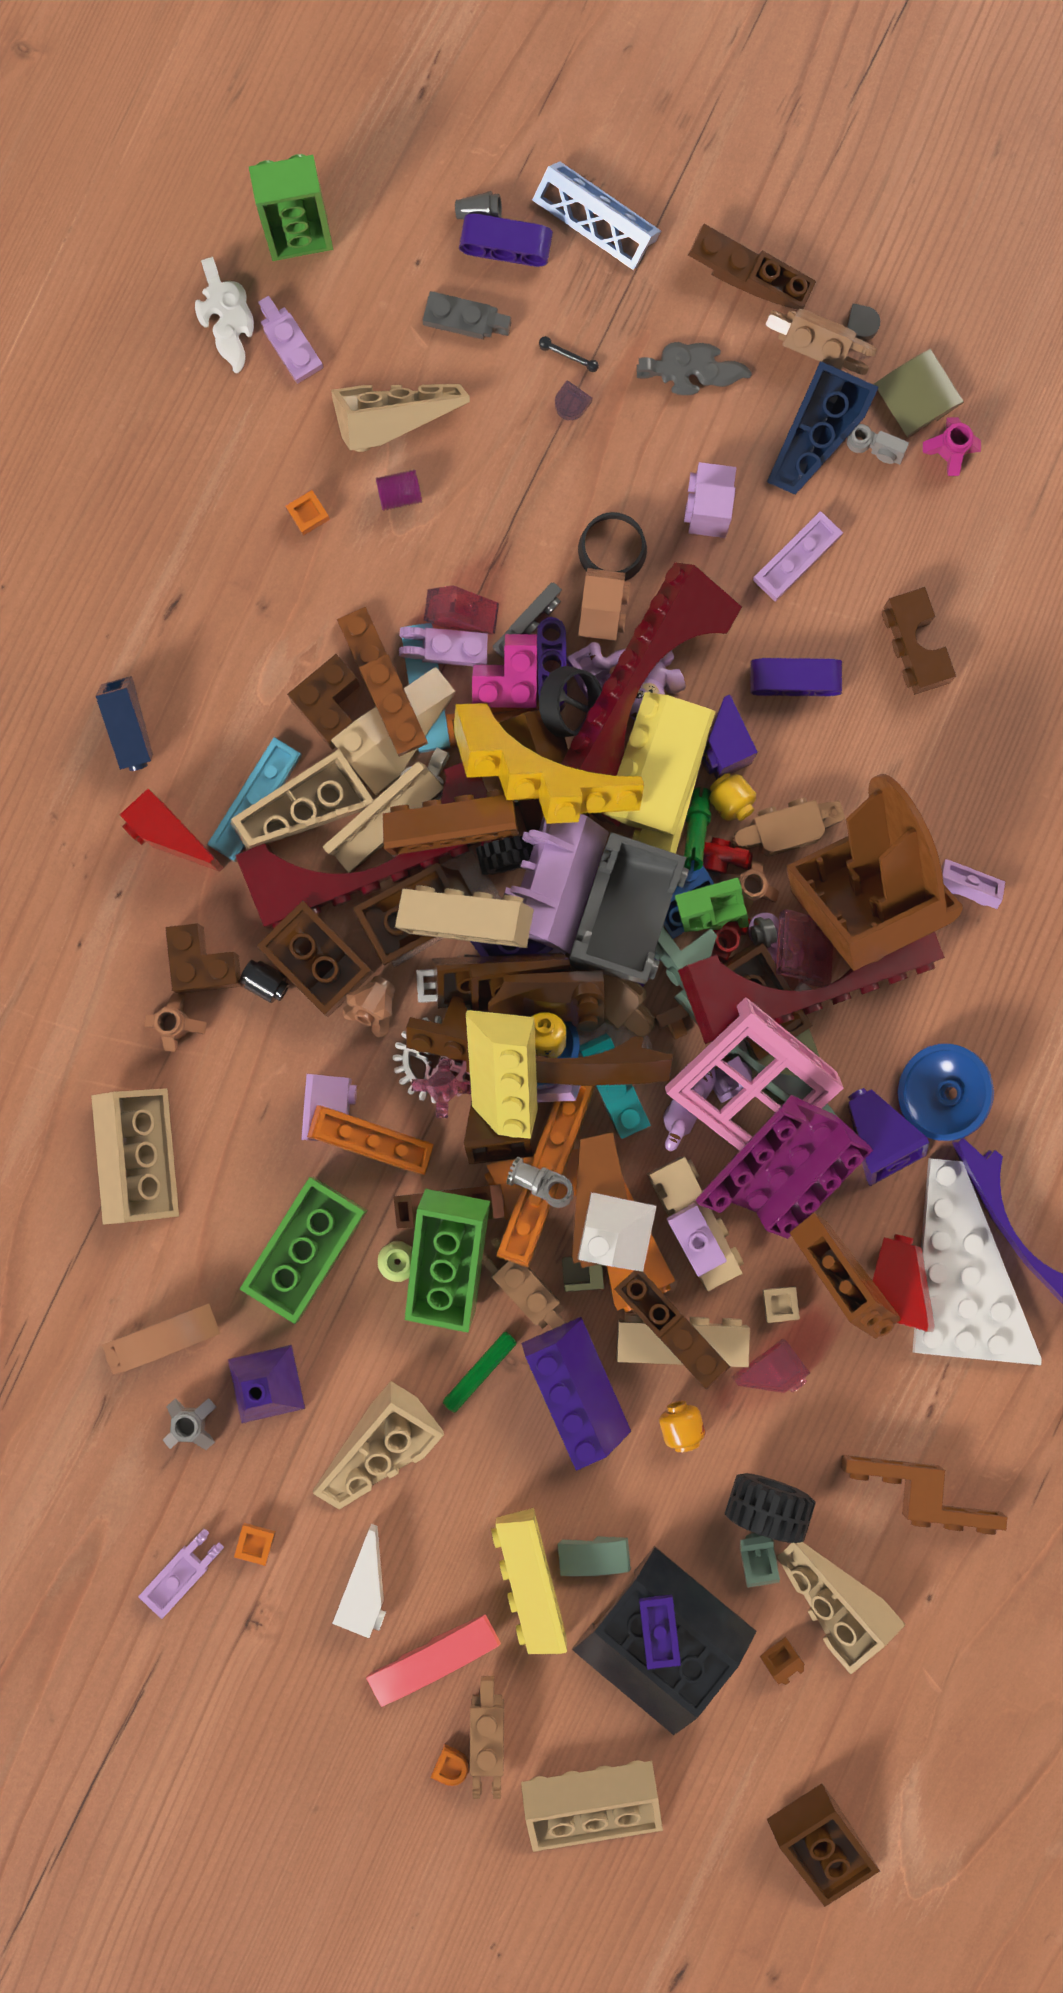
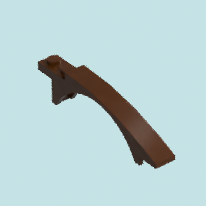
(617, 1066)

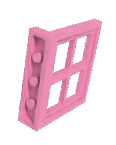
(776, 1041)

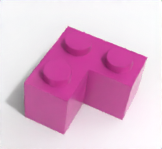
(512, 683)

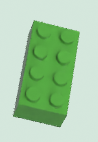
(291, 206)
(303, 1250)
(446, 1260)

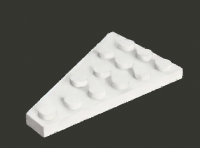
(966, 1278)

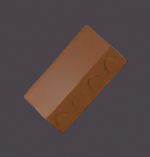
(449, 824)

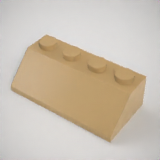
(135, 1156)
(591, 1805)

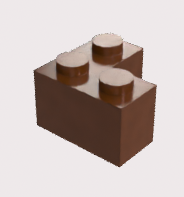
(321, 693)
(195, 969)

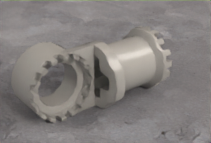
(539, 1182)

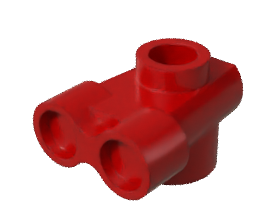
(719, 855)
(730, 935)

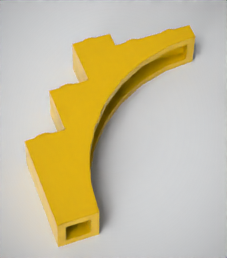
(526, 775)

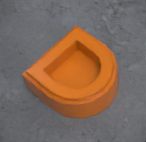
(450, 1767)

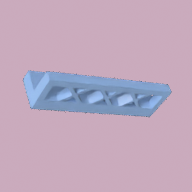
(601, 204)

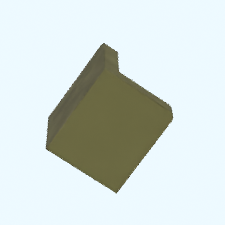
(580, 1278)

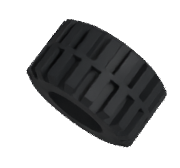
(770, 1508)

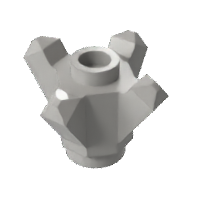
(189, 1424)

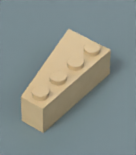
(307, 801)
(677, 1189)

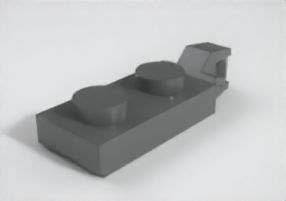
(464, 316)
(526, 622)

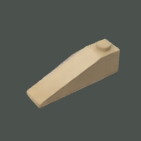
(377, 417)
(368, 744)
(385, 1439)
(850, 1614)

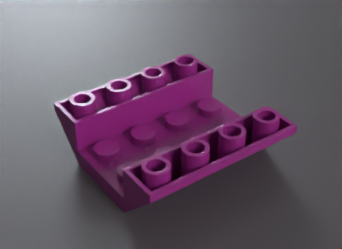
(788, 1167)

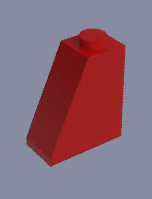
(904, 1283)

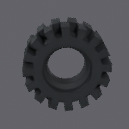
(503, 855)

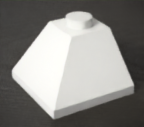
(616, 1232)

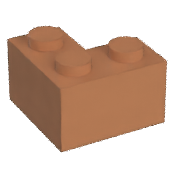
(602, 604)

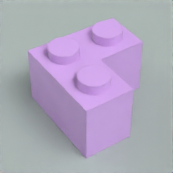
(712, 502)

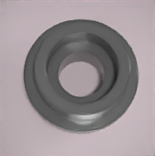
(763, 932)

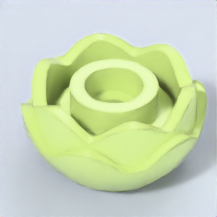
(386, 1260)

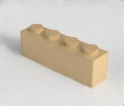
(465, 917)
(640, 1344)

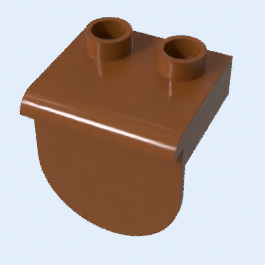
(879, 881)

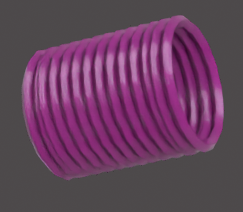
(399, 490)

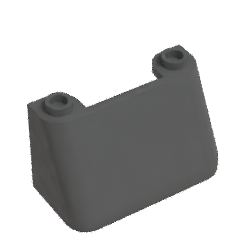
(627, 909)

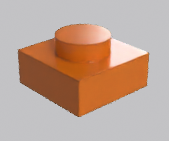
(307, 512)
(254, 1544)

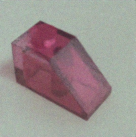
(460, 610)
(774, 1370)

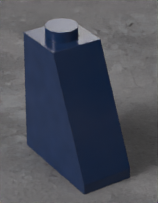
(125, 723)

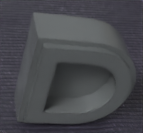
(863, 321)

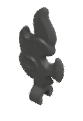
(682, 360)

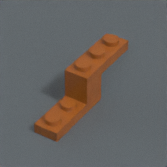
(382, 681)
(924, 1494)

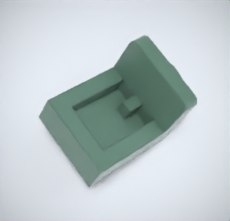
(759, 1560)

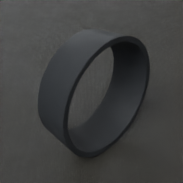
(630, 571)
(550, 698)

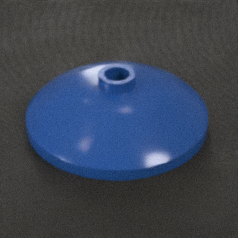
(926, 1088)

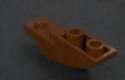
(751, 272)
(672, 1328)

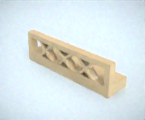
(365, 832)

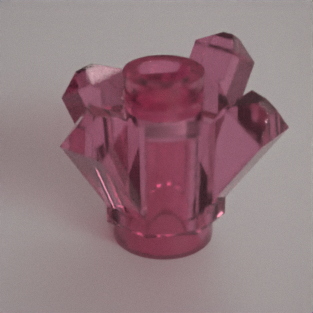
(442, 1087)

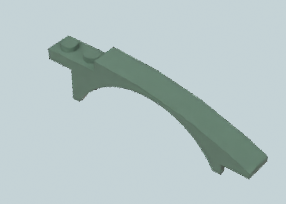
(700, 949)

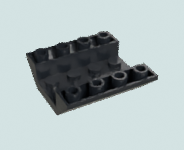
(709, 1642)

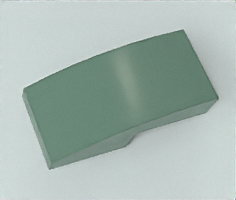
(594, 1557)

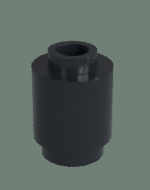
(264, 981)

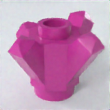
(953, 444)

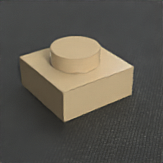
(781, 1304)

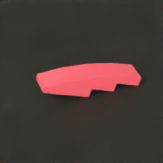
(433, 1660)

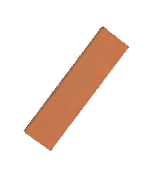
(370, 1140)

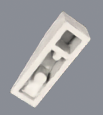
(363, 1596)

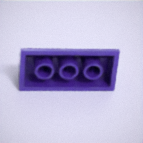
(577, 1392)

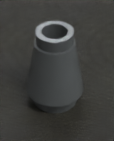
(483, 204)

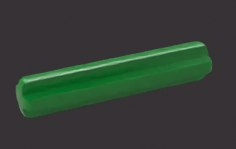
(479, 1372)

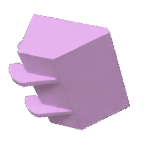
(560, 878)

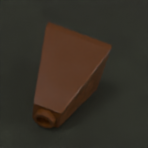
(485, 1145)

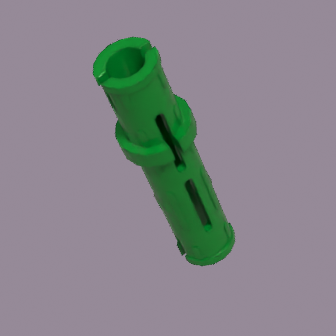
(698, 819)

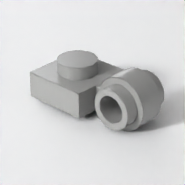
(885, 446)

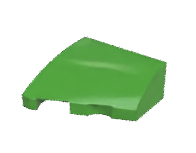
(712, 906)

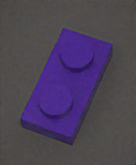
(659, 1631)

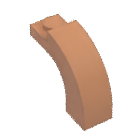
(161, 1339)

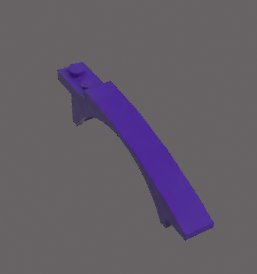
(985, 1177)

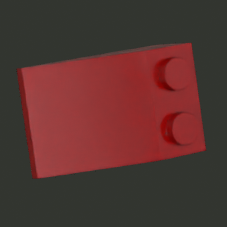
(157, 825)

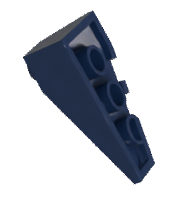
(825, 419)

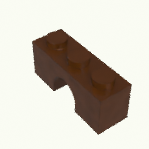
(923, 667)

